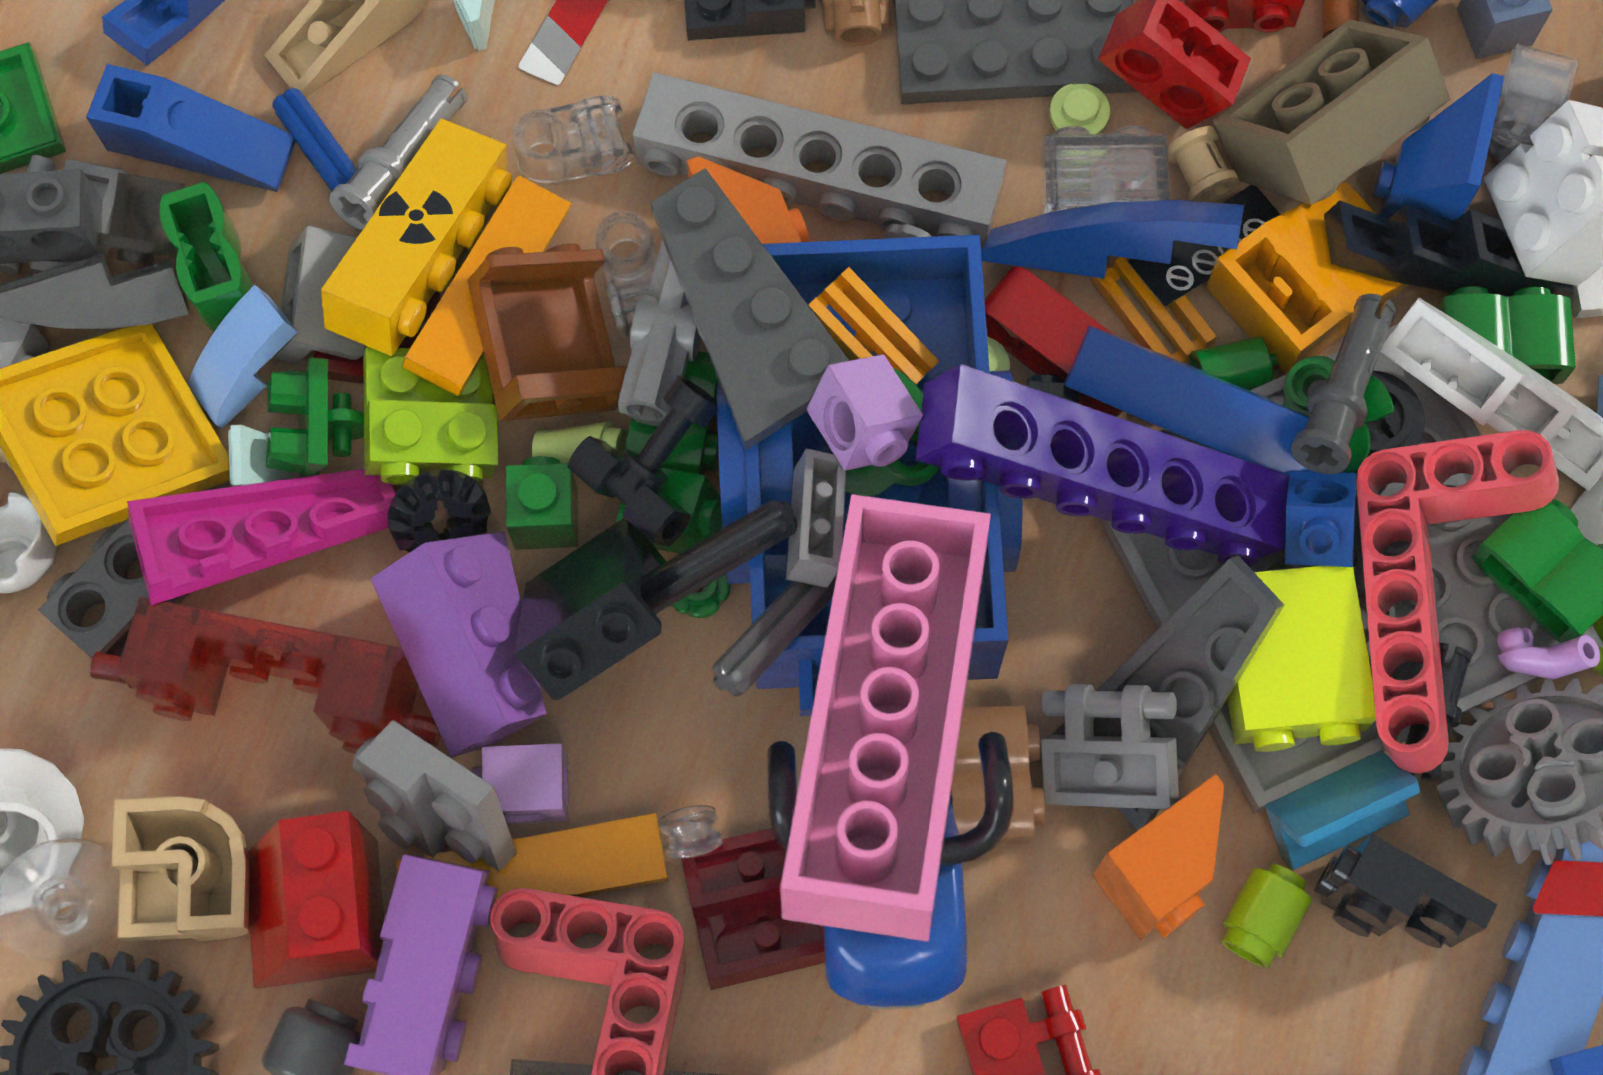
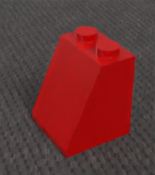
(315, 901)

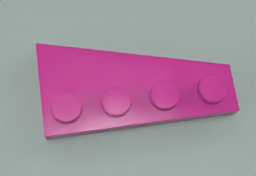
(237, 530)

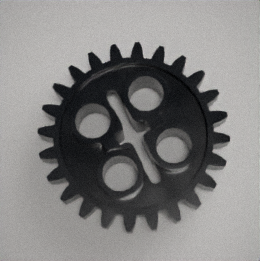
(42, 1037)

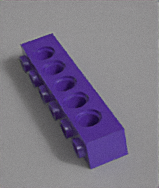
(1100, 466)

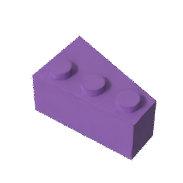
(458, 628)
(423, 968)

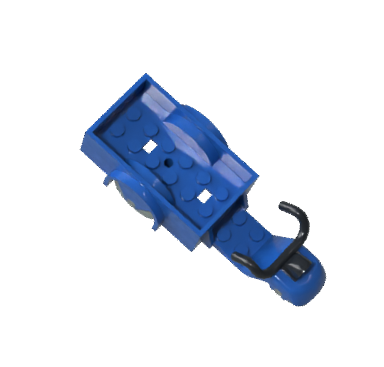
(940, 298)

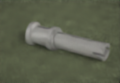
(383, 165)

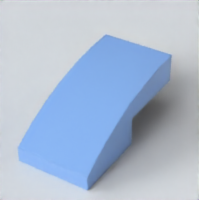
(240, 346)

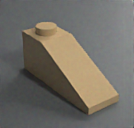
(334, 36)

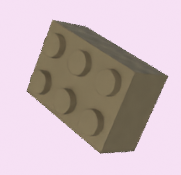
(1332, 110)

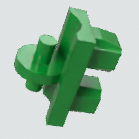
(307, 395)

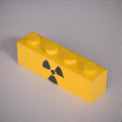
(416, 237)

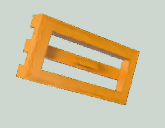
(874, 324)
(1138, 327)

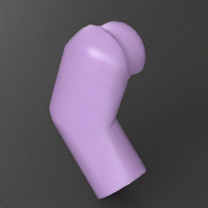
(1545, 662)

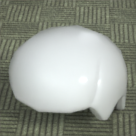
(24, 545)

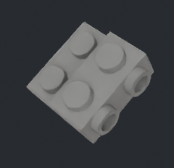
(432, 799)

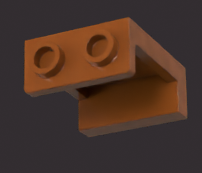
(545, 332)

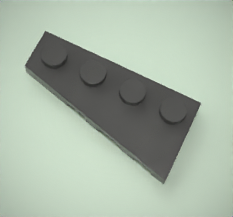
(747, 311)
(1198, 659)

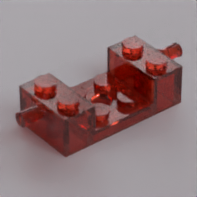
(182, 655)

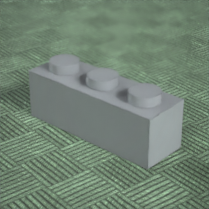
(819, 514)

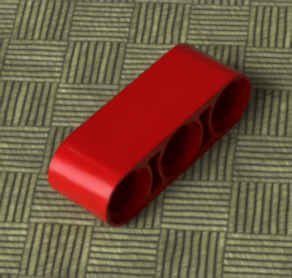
(1039, 327)

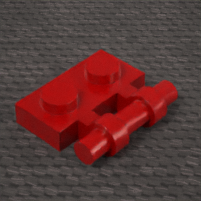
(1005, 1042)

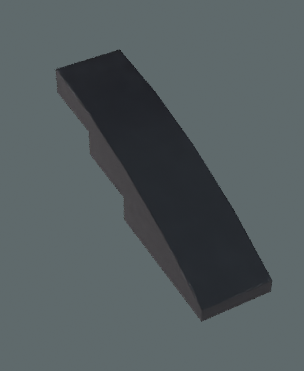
(1430, 250)

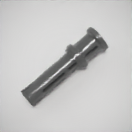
(1339, 404)

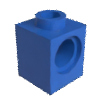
(1320, 519)

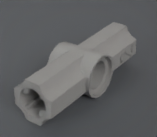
(661, 345)

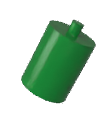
(1237, 362)

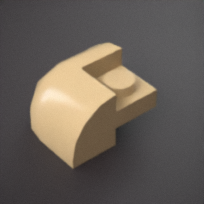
(179, 870)

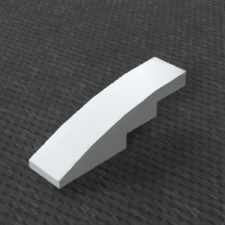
(1497, 388)

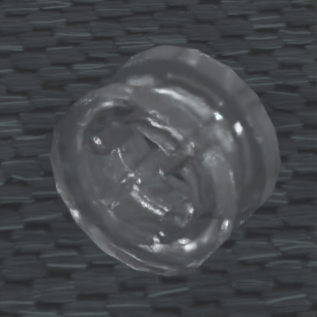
(690, 831)

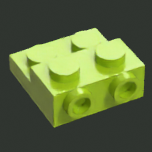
(423, 427)

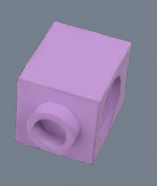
(864, 412)
(528, 781)

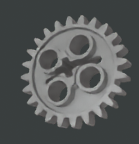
(1529, 773)

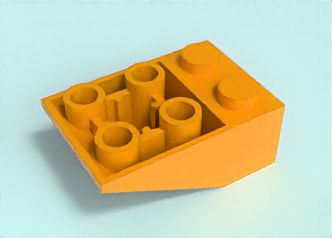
(1287, 289)

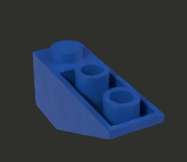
(186, 130)

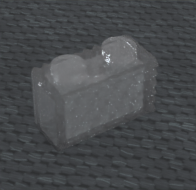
(1102, 168)

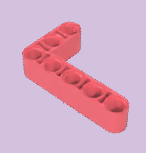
(1410, 574)
(611, 963)

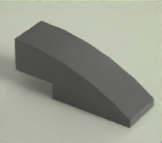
(90, 298)

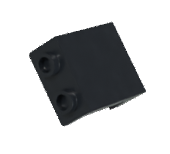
(588, 610)

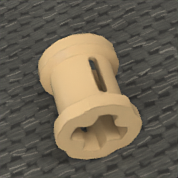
(1203, 165)

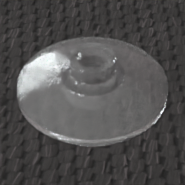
(52, 878)

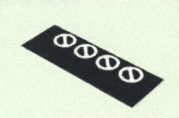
(1193, 262)

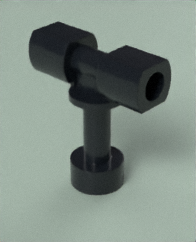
(638, 477)

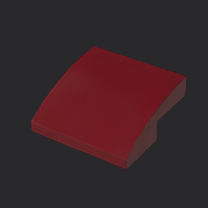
(740, 912)

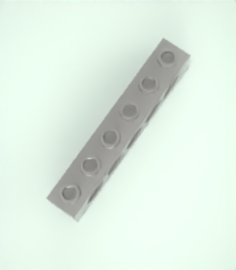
(855, 151)

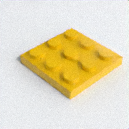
(103, 430)

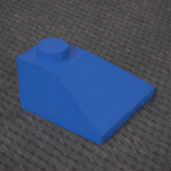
(1444, 159)

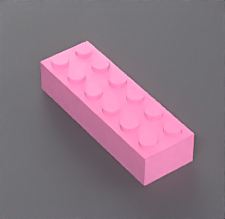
(886, 719)

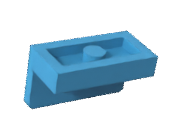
(1340, 808)

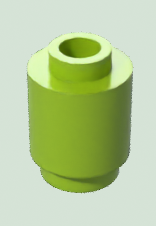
(1266, 915)

